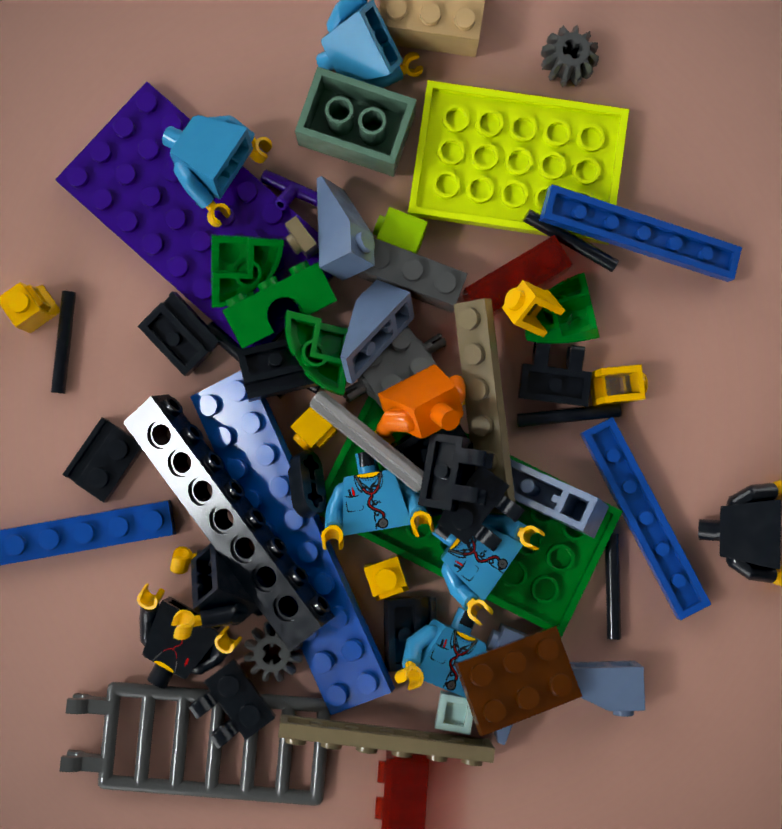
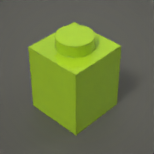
(401, 230)

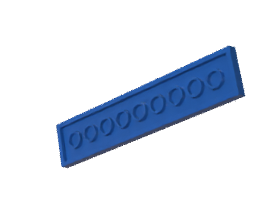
(257, 457)

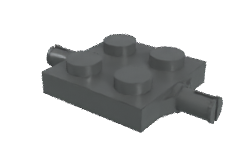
(396, 363)

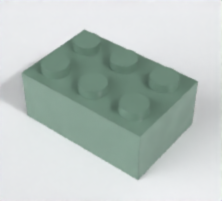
(355, 121)

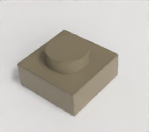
(300, 239)

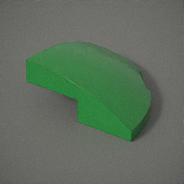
(241, 264)
(578, 319)
(317, 349)

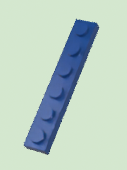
(640, 233)
(645, 519)
(86, 532)

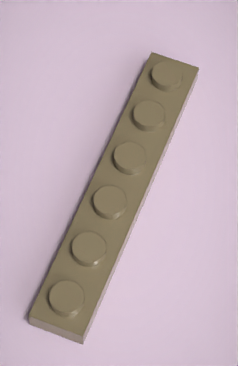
(483, 386)
(399, 741)

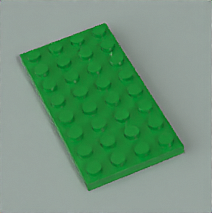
(537, 584)

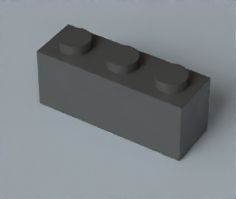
(420, 276)

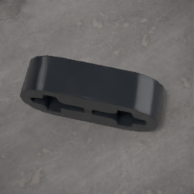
(307, 484)

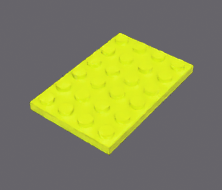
(496, 153)

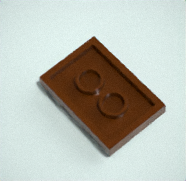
(518, 680)

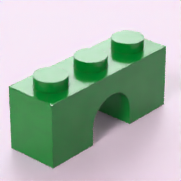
(305, 287)

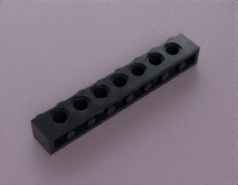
(230, 539)

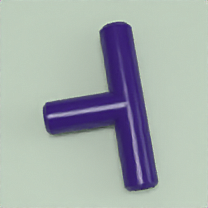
(289, 190)

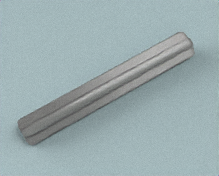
(368, 440)

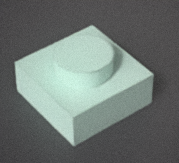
(453, 713)

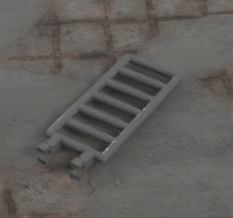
(175, 785)

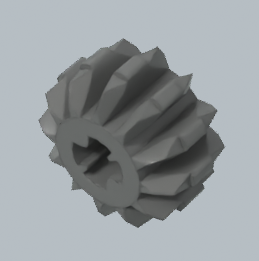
(574, 46)
(259, 655)

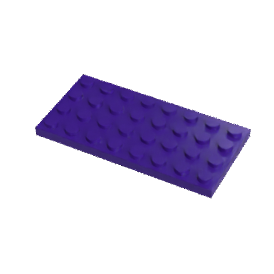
(133, 190)

